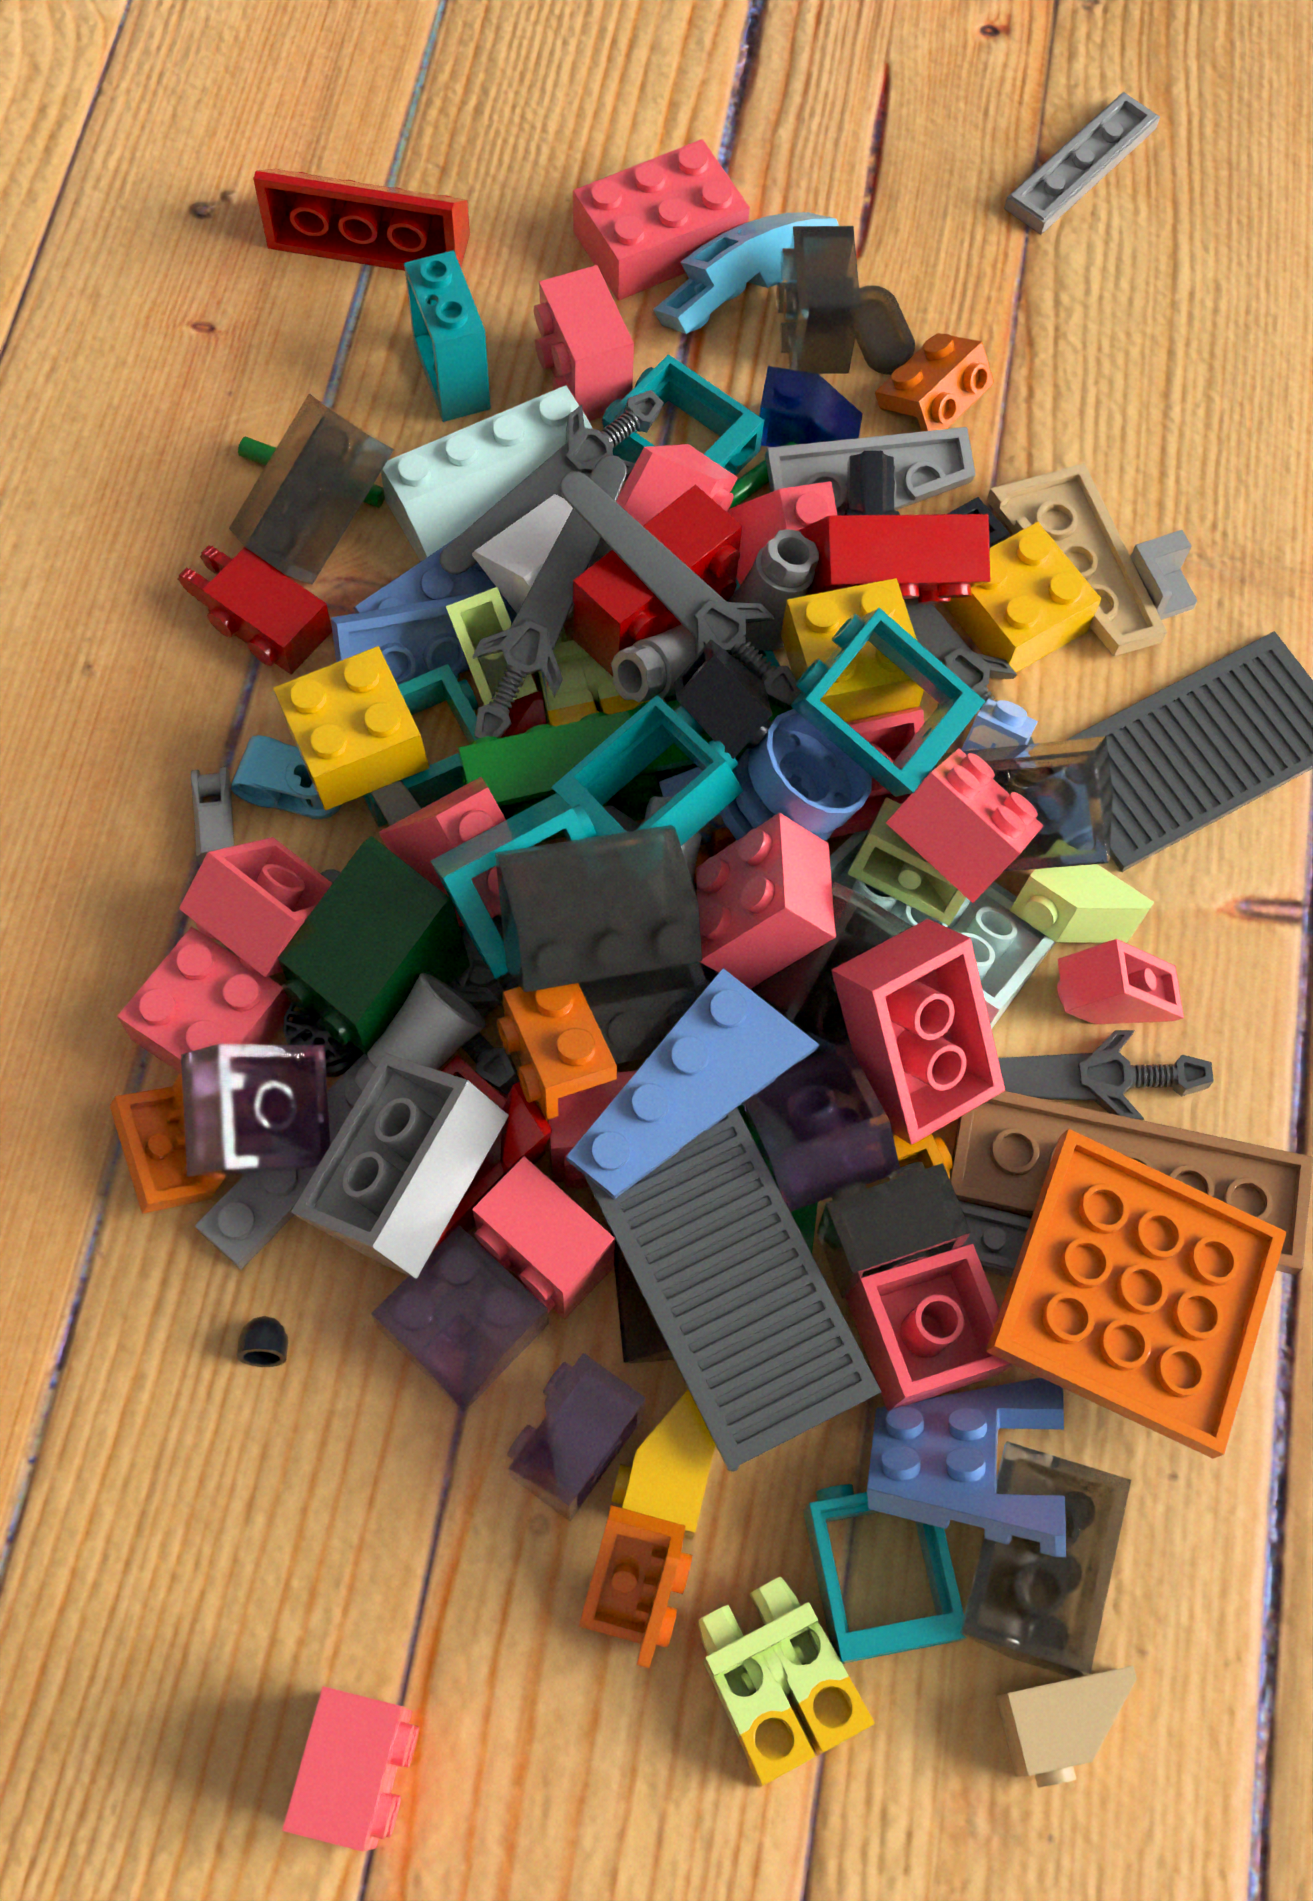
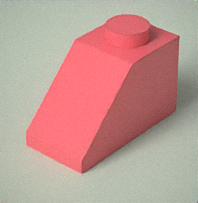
(1118, 985)

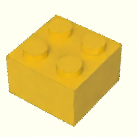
(1030, 604)
(871, 681)
(352, 727)

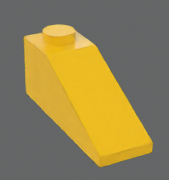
(670, 1469)

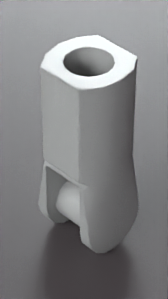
(213, 819)

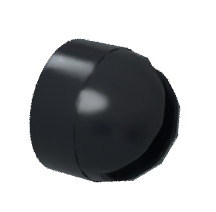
(263, 1343)

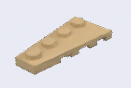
(1081, 526)

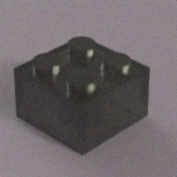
(819, 299)
(890, 1223)

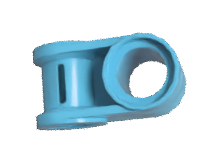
(276, 777)

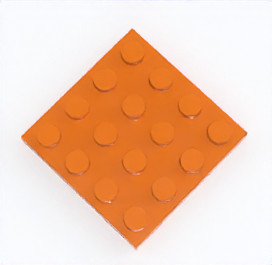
(1139, 1294)

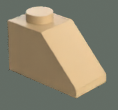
(1062, 1723)

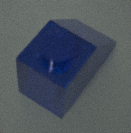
(805, 410)

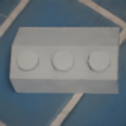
(401, 1163)

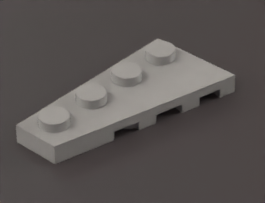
(923, 462)

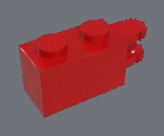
(260, 607)

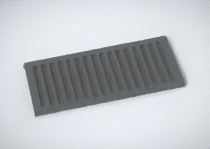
(1206, 747)
(737, 1294)

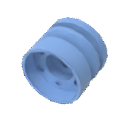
(799, 776)

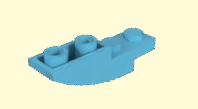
(727, 263)

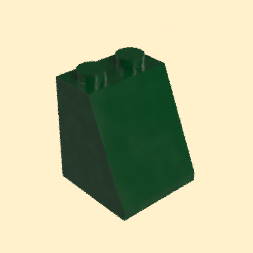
(370, 945)

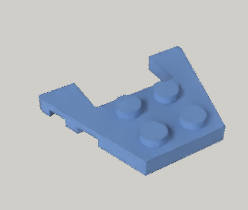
(941, 1462)

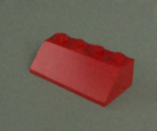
(358, 219)

